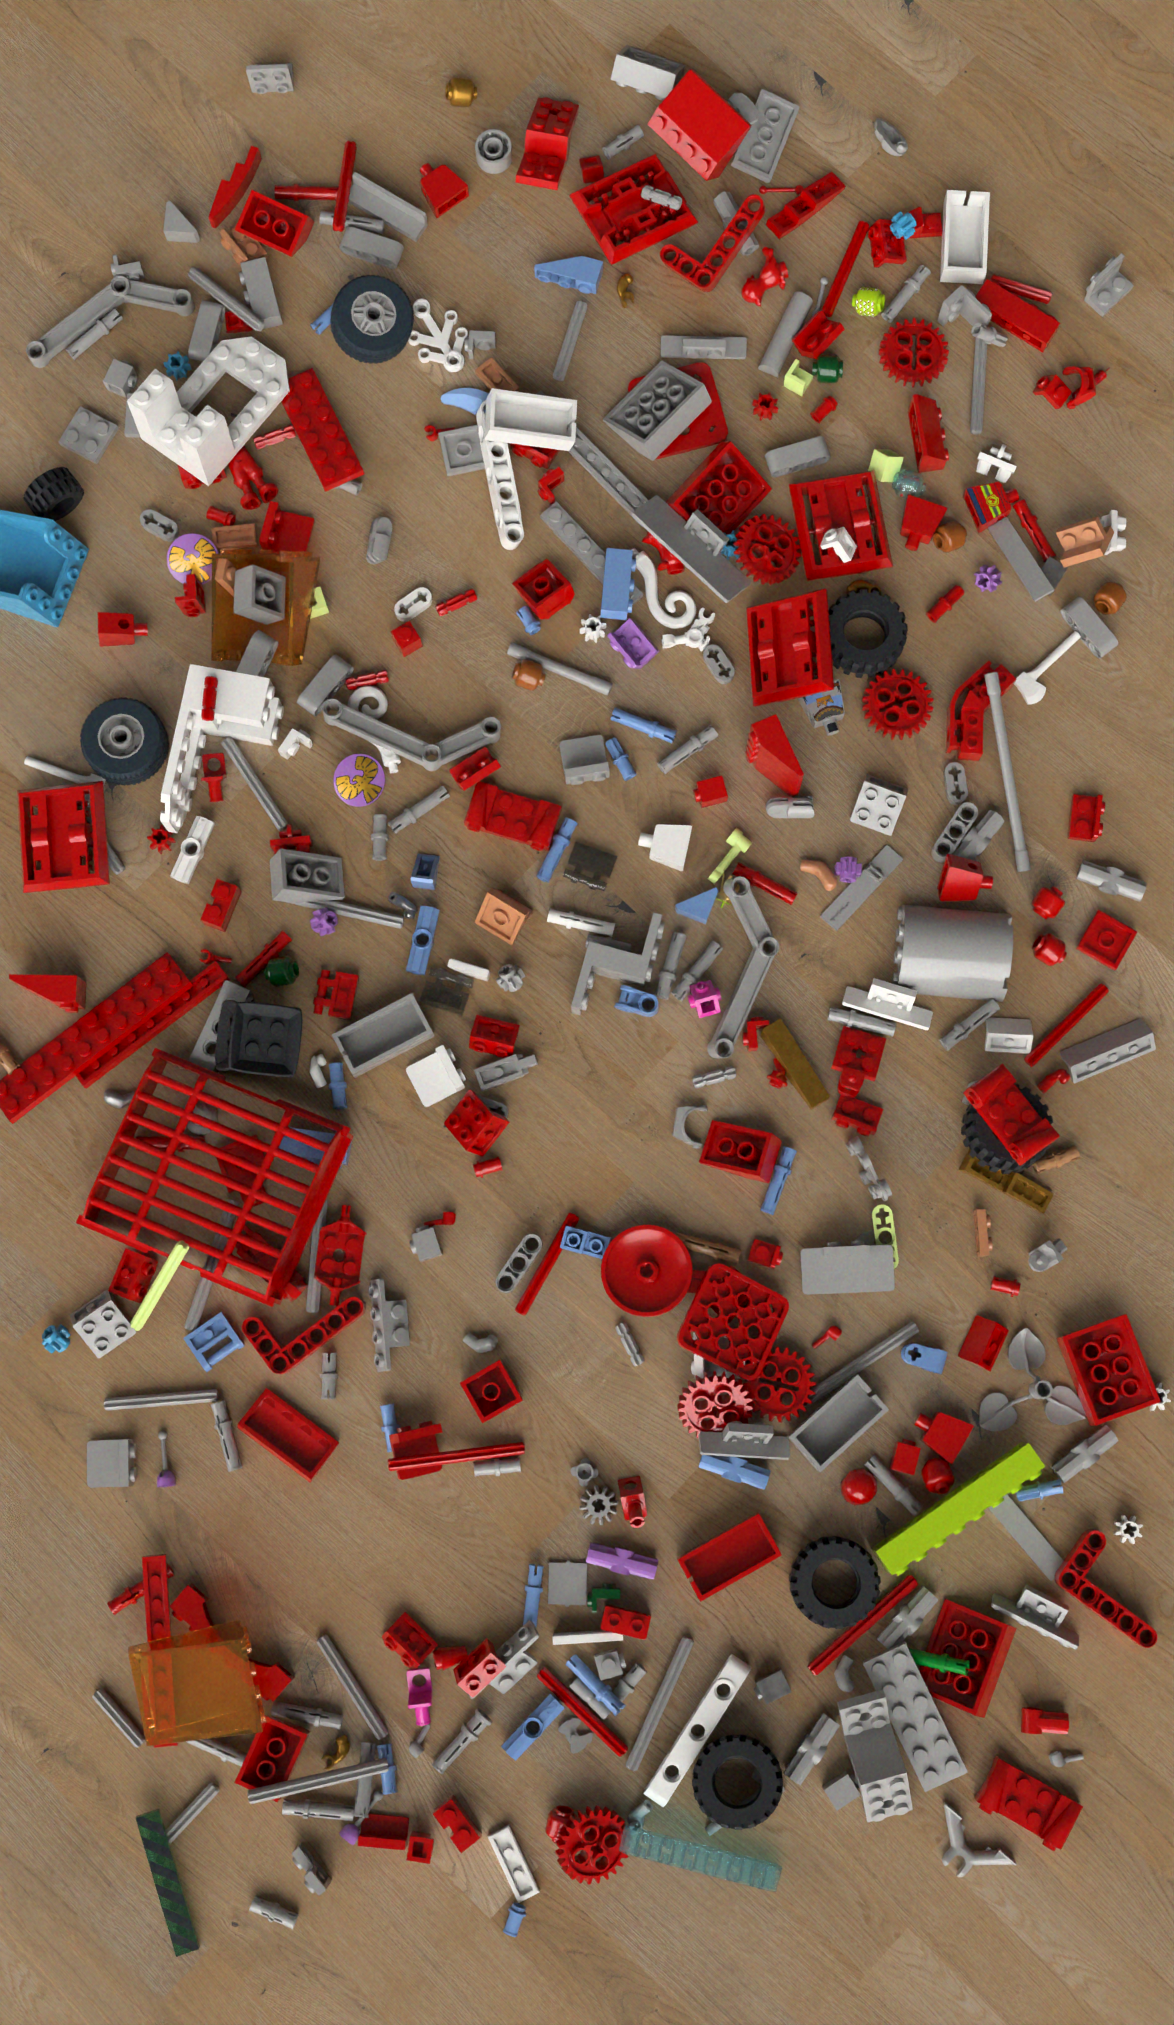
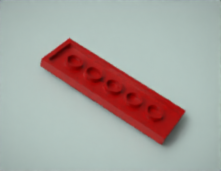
(320, 431)

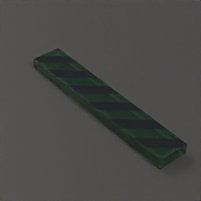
(167, 1882)

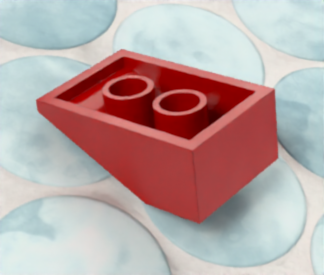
(61, 990)
(741, 1151)

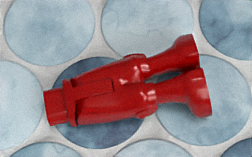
(245, 470)

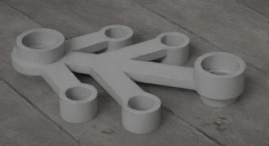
(880, 1188)

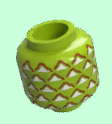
(868, 301)

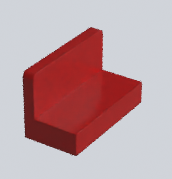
(983, 1342)
(384, 1832)

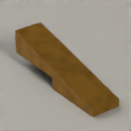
(795, 1063)
(1010, 1184)

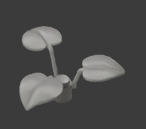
(1062, 1405)

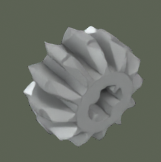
(591, 1508)

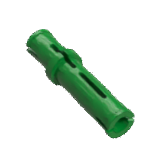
(941, 1662)

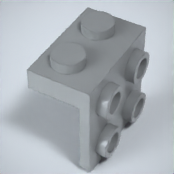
(584, 760)
(111, 1463)

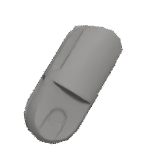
(379, 540)
(790, 807)

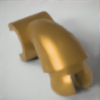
(622, 285)
(861, 584)
(342, 1751)

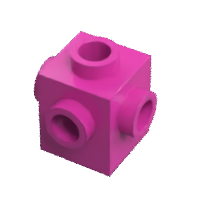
(704, 998)

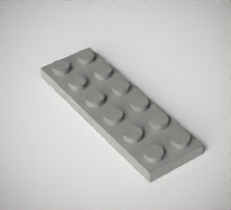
(915, 1716)

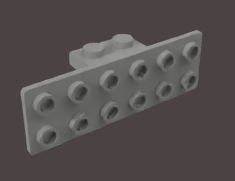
(695, 544)

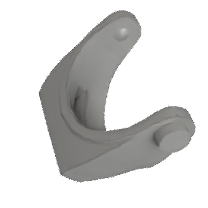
(680, 1117)

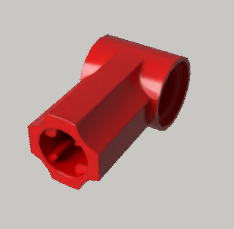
(1038, 1721)

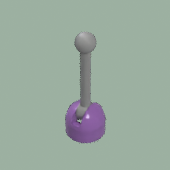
(166, 1477)
(351, 1831)

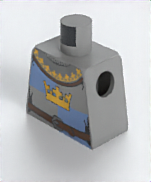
(825, 708)

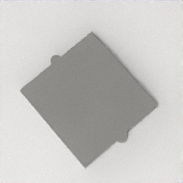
(567, 1583)

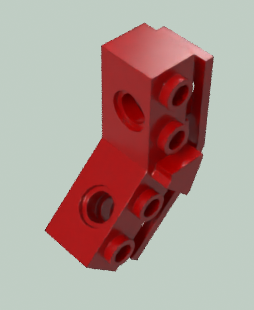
(972, 713)

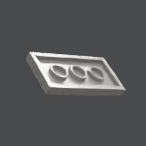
(767, 137)

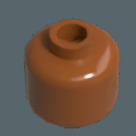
(950, 536)
(1109, 598)
(528, 674)

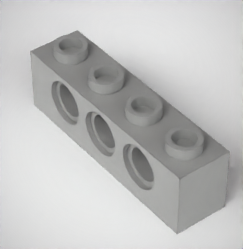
(208, 1036)

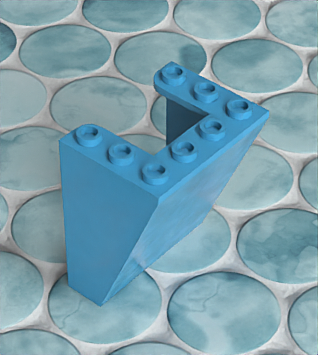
(37, 566)

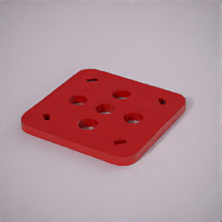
(712, 416)
(756, 1313)

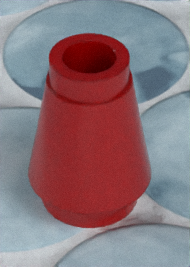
(448, 1656)

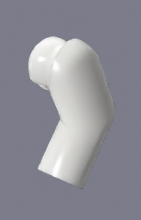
(315, 1070)

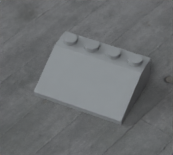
(658, 409)

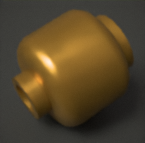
(460, 92)

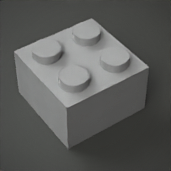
(259, 594)

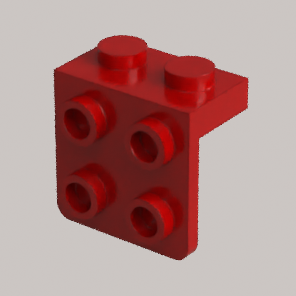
(416, 1442)

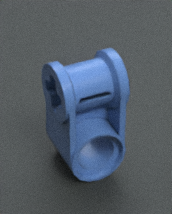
(635, 1001)
(927, 1359)

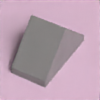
(177, 227)

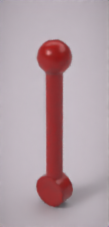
(798, 189)

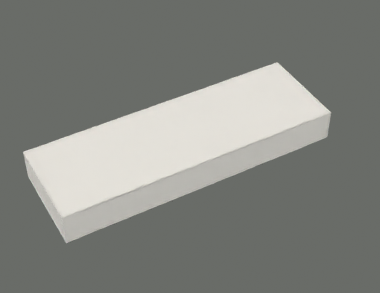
(585, 1637)
(513, 1863)

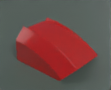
(544, 589)

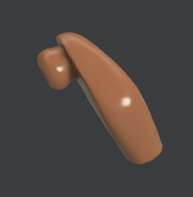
(822, 871)

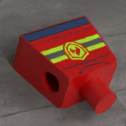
(989, 503)

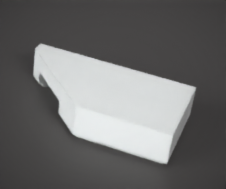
(469, 969)

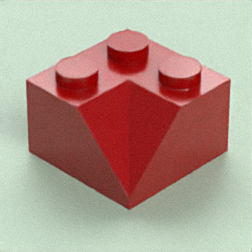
(491, 1391)

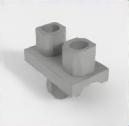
(1046, 1255)

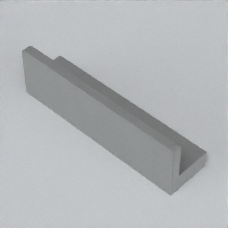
(387, 207)
(1108, 1050)

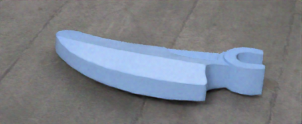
(465, 398)

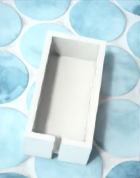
(964, 237)
(530, 419)

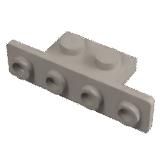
(703, 347)
(389, 1324)
(745, 1441)
(1039, 1613)
(516, 1658)

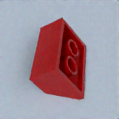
(274, 224)
(927, 434)
(272, 1754)

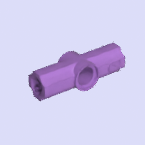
(622, 1561)

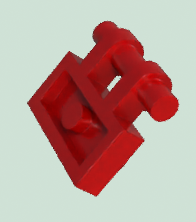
(342, 995)

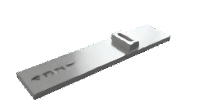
(1020, 559)
(860, 890)
(1027, 1537)

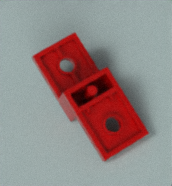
(547, 143)

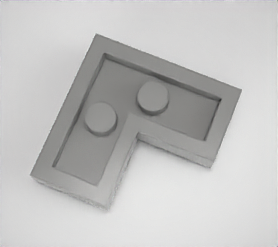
(315, 1876)

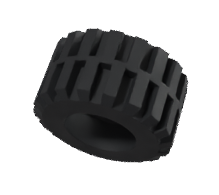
(54, 494)

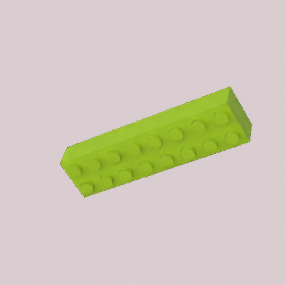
(957, 1508)

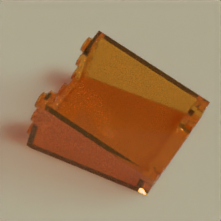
(233, 632)
(197, 1685)

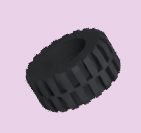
(875, 608)
(988, 1147)
(866, 1582)
(706, 1793)

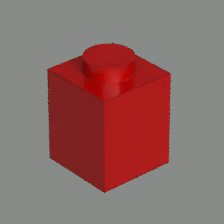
(406, 638)
(710, 791)
(905, 1457)

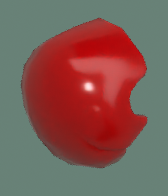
(859, 1487)

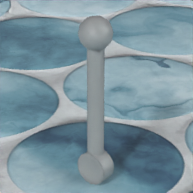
(824, 281)

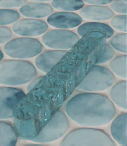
(700, 1858)

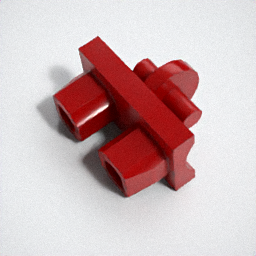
(300, 843)

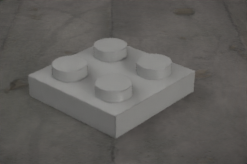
(88, 435)
(461, 450)

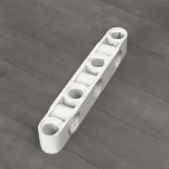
(501, 479)
(688, 1745)

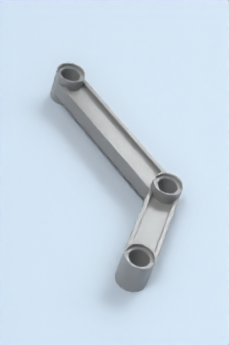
(102, 304)
(407, 745)
(753, 972)

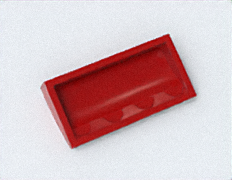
(288, 1435)

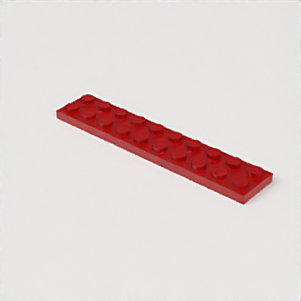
(91, 1036)

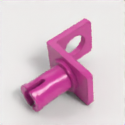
(420, 1696)

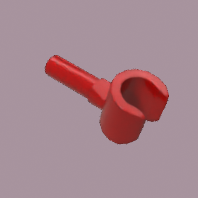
(434, 436)
(212, 958)
(448, 1219)
(833, 1332)

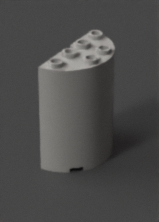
(953, 952)

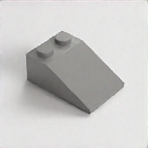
(305, 877)

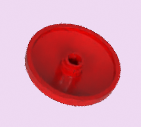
(646, 1270)

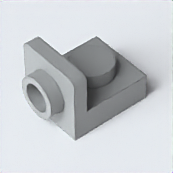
(479, 339)

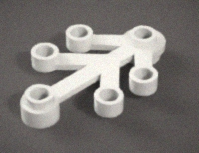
(439, 339)

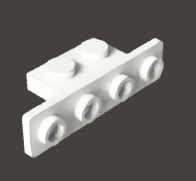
(889, 1002)

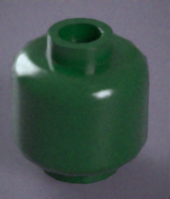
(828, 368)
(281, 971)

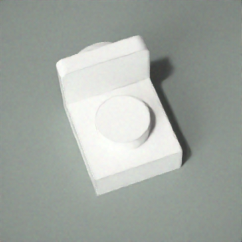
(841, 542)
(291, 743)

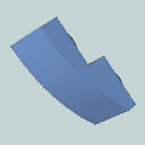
(584, 1242)

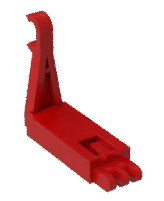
(292, 1288)

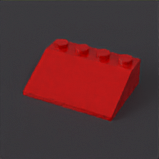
(700, 125)
(721, 488)
(773, 755)
(1108, 1370)
(969, 1637)

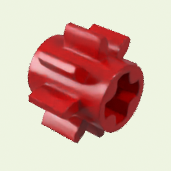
(767, 401)
(157, 835)

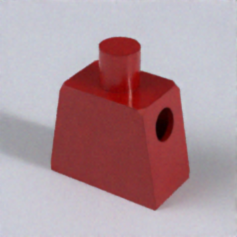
(442, 188)
(920, 521)
(119, 629)
(962, 879)
(943, 1434)

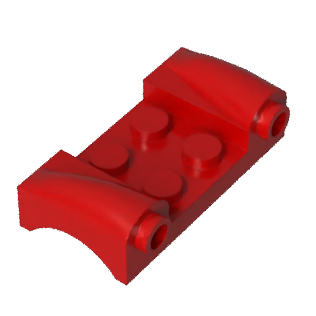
(512, 816)
(1010, 1115)
(1028, 1803)

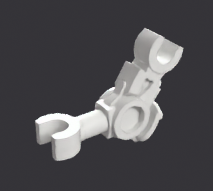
(694, 636)

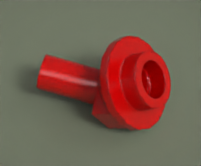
(777, 1077)

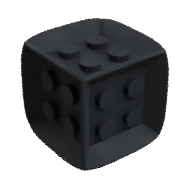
(258, 1038)

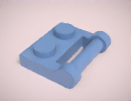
(209, 1335)

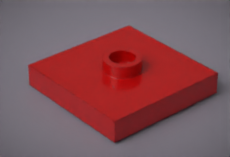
(1106, 940)

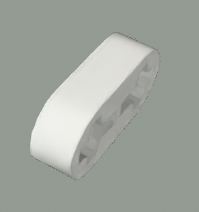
(416, 608)

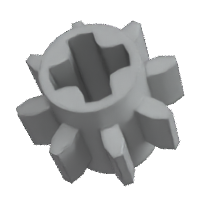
(510, 977)

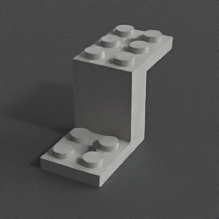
(617, 964)
(875, 1756)

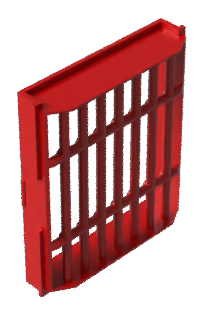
(306, 1214)

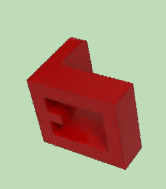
(765, 1254)

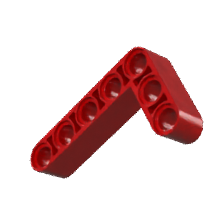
(719, 249)
(305, 1338)
(1097, 1596)

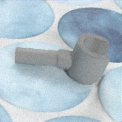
(415, 1748)
(1057, 1759)

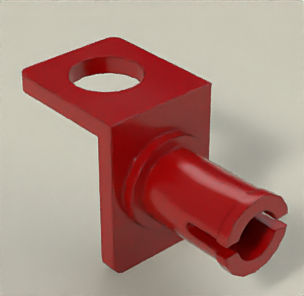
(214, 778)
(633, 1501)

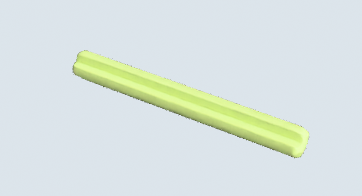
(159, 1285)

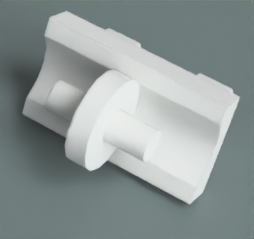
(1005, 468)
(1118, 524)

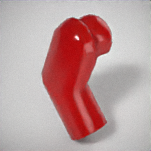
(1052, 1078)

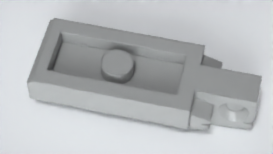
(504, 1071)

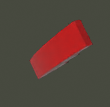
(232, 191)
(805, 205)

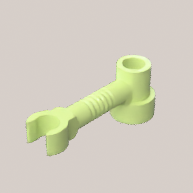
(738, 843)

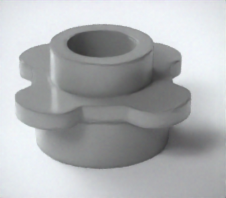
(584, 1465)

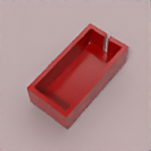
(729, 1556)

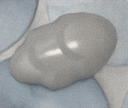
(890, 138)

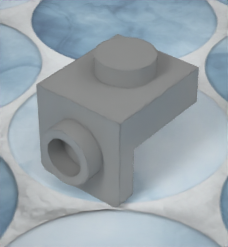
(131, 271)

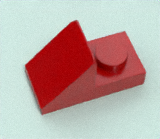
(927, 224)

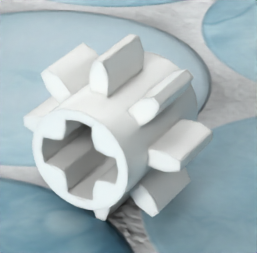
(592, 621)
(1163, 1398)
(1134, 1532)

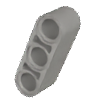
(371, 247)
(206, 330)
(797, 456)
(1089, 626)
(258, 654)
(325, 684)
(959, 823)
(521, 1252)

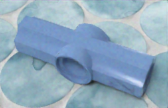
(420, 954)
(736, 1470)
(522, 1738)

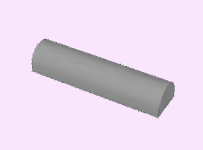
(782, 339)

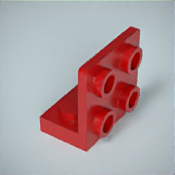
(285, 530)
(475, 1124)

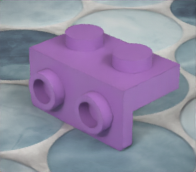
(633, 644)

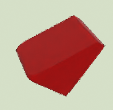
(591, 169)
(235, 324)

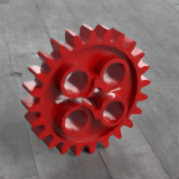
(934, 353)
(767, 549)
(905, 721)
(709, 1389)
(773, 1405)
(591, 1845)

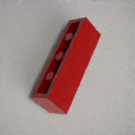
(1018, 316)

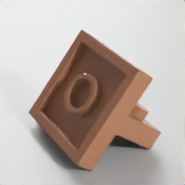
(1084, 541)
(502, 915)

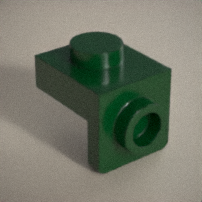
(607, 1591)

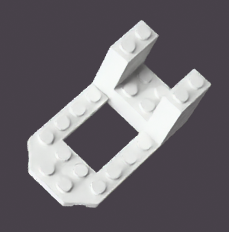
(205, 442)
(242, 711)

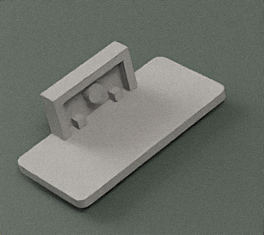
(847, 1268)

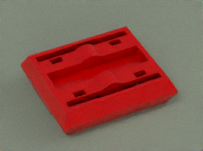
(629, 215)
(837, 508)
(787, 648)
(62, 837)

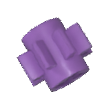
(988, 578)
(848, 869)
(323, 921)

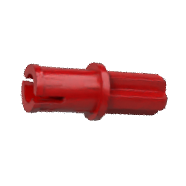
(945, 603)

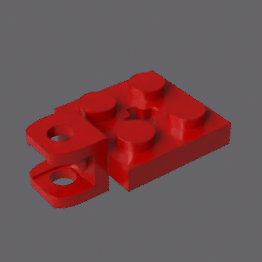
(856, 1069)
(239, 1174)

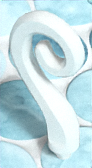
(648, 571)
(388, 757)

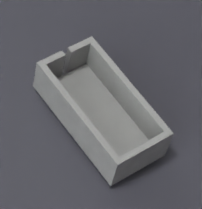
(383, 1035)
(837, 1423)

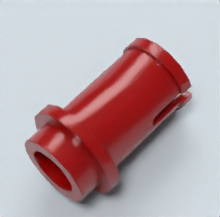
(829, 404)
(221, 516)
(487, 1167)
(1005, 1286)

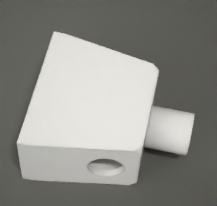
(668, 844)

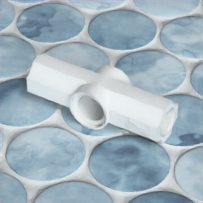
(197, 837)

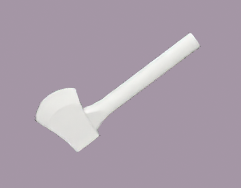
(1026, 682)
(63, 773)

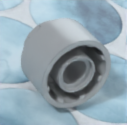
(493, 141)

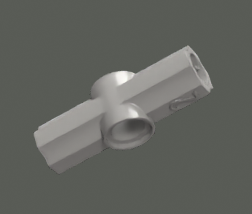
(727, 209)
(980, 836)
(1111, 880)
(1084, 1453)
(908, 1618)
(811, 1749)

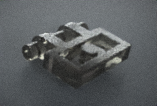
(592, 860)
(444, 997)

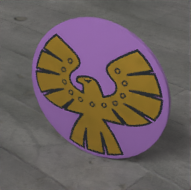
(191, 555)
(359, 780)

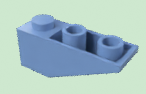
(574, 272)

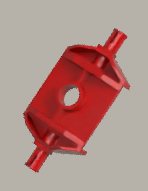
(348, 1238)

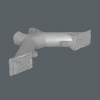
(970, 1856)

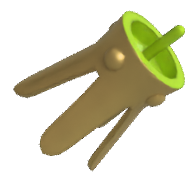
(721, 896)

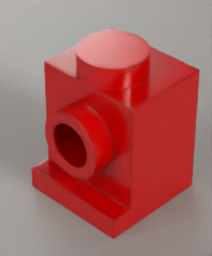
(420, 1847)

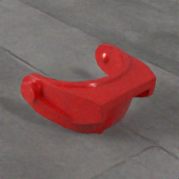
(1087, 388)

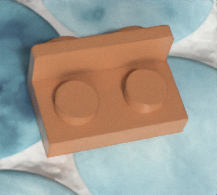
(242, 246)

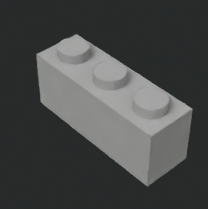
(260, 291)

